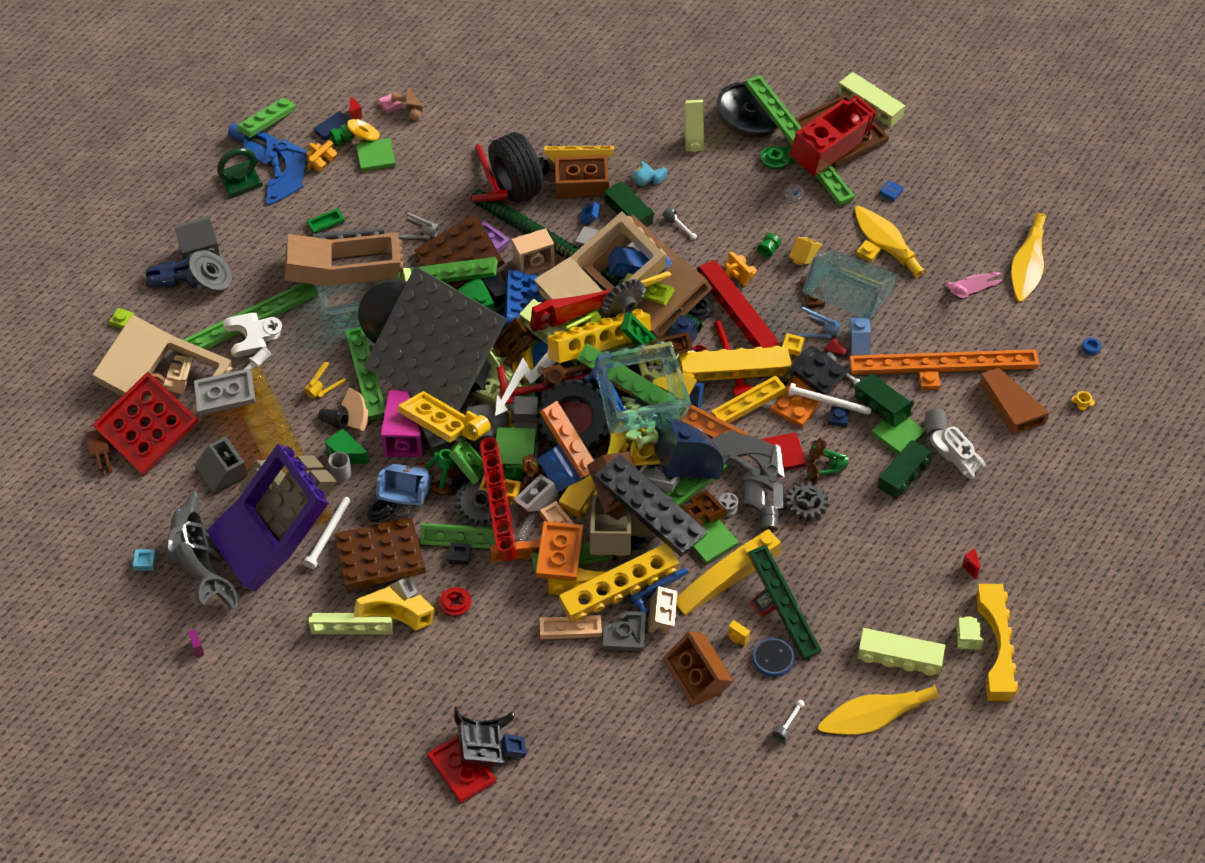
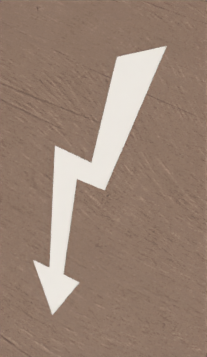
(531, 376)

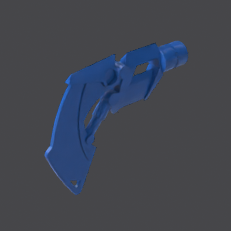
(291, 178)

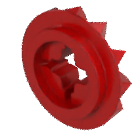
(453, 594)

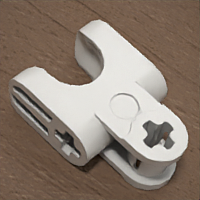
(255, 331)
(957, 449)

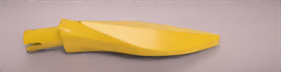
(887, 237)
(1028, 261)
(873, 711)

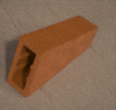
(1012, 402)

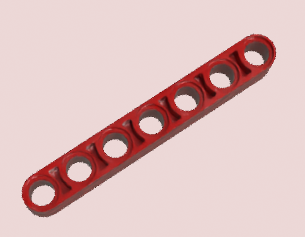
(737, 305)
(501, 505)

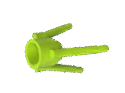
(592, 316)

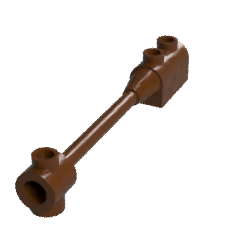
(556, 373)

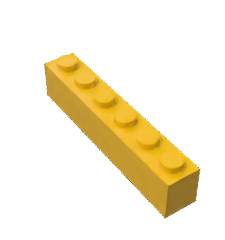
(735, 363)

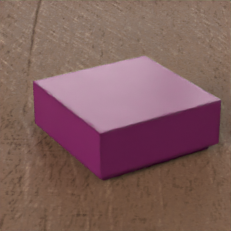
(196, 643)

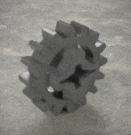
(806, 501)

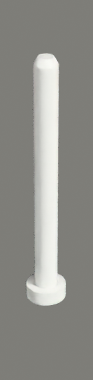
(827, 399)
(310, 561)

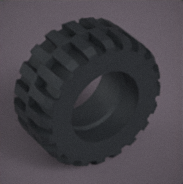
(576, 390)

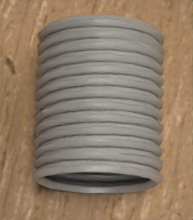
(935, 420)
(339, 473)

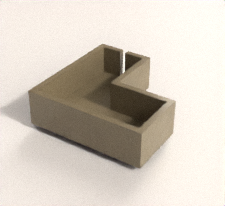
(284, 496)
(613, 536)

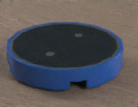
(773, 657)

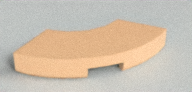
(356, 409)

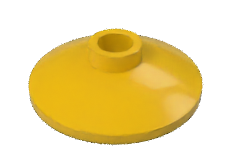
(363, 130)

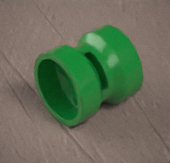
(340, 135)
(768, 245)

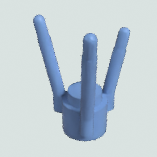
(831, 326)

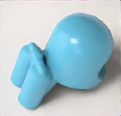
(645, 174)

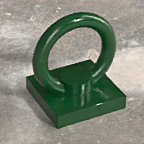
(239, 177)

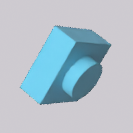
(144, 559)

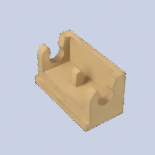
(178, 374)
(662, 610)

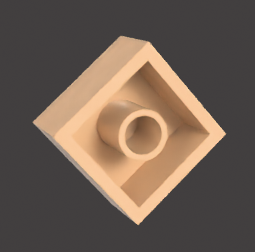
(533, 252)

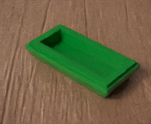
(325, 221)

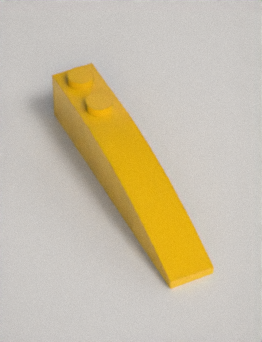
(725, 573)

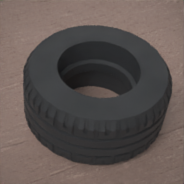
(516, 166)

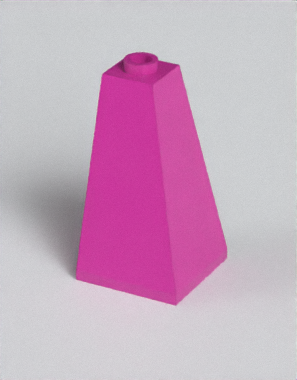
(399, 434)

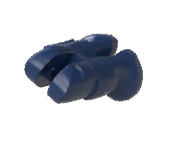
(168, 275)

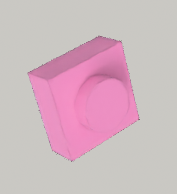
(388, 105)

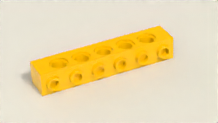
(600, 335)
(661, 555)

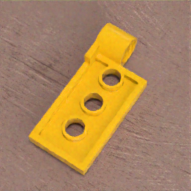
(443, 419)

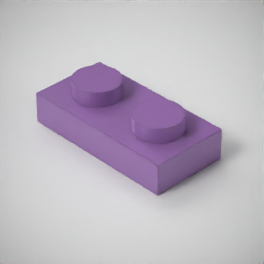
(498, 239)

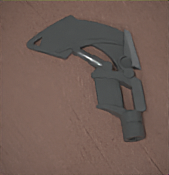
(770, 459)

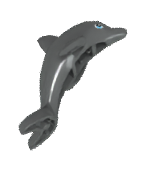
(190, 548)

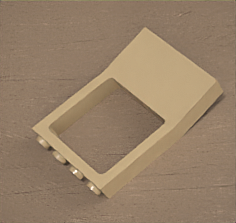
(569, 278)
(140, 350)

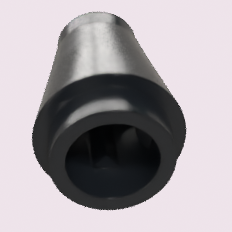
(334, 417)

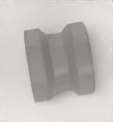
(727, 500)

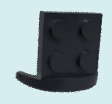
(816, 371)
(481, 739)

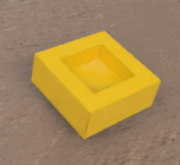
(868, 251)
(793, 343)
(738, 633)

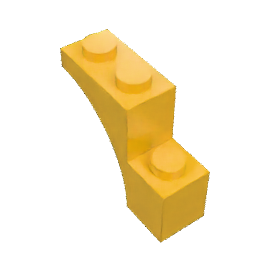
(386, 603)

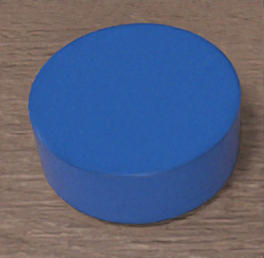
(1091, 346)

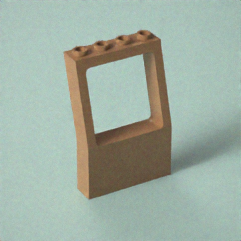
(310, 259)
(685, 280)

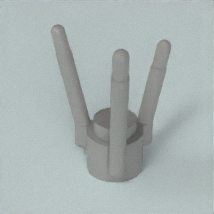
(428, 228)

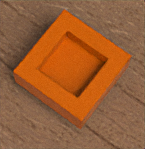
(929, 380)

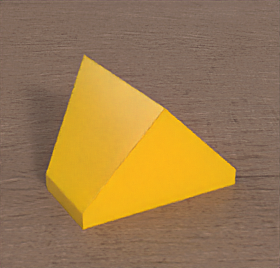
(646, 455)

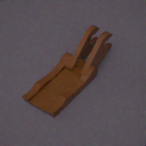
(98, 447)

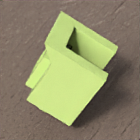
(969, 634)

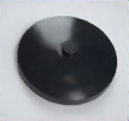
(742, 112)
(377, 306)

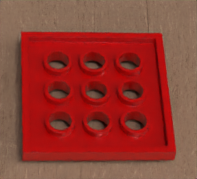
(145, 435)

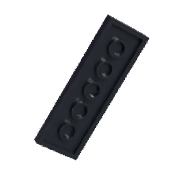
(650, 505)

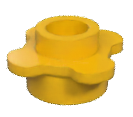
(1085, 396)

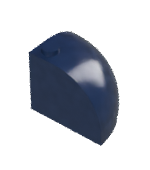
(687, 451)

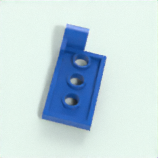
(519, 293)

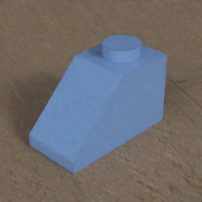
(860, 336)

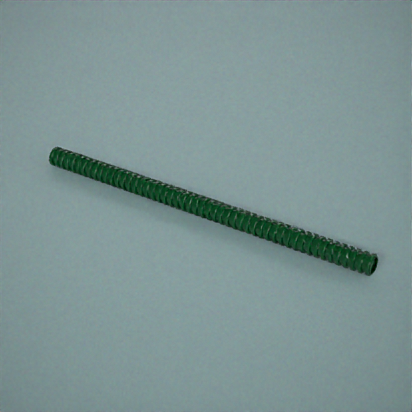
(529, 226)

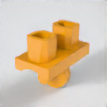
(317, 153)
(737, 268)

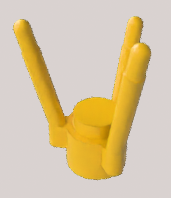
(314, 387)

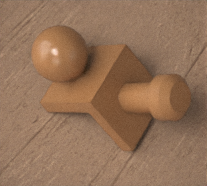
(412, 104)

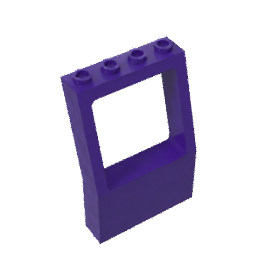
(246, 538)

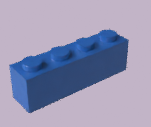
(626, 261)

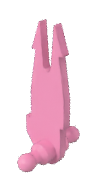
(972, 284)

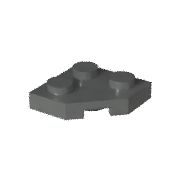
(626, 632)

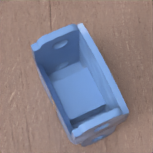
(403, 484)

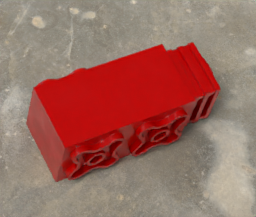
(832, 134)

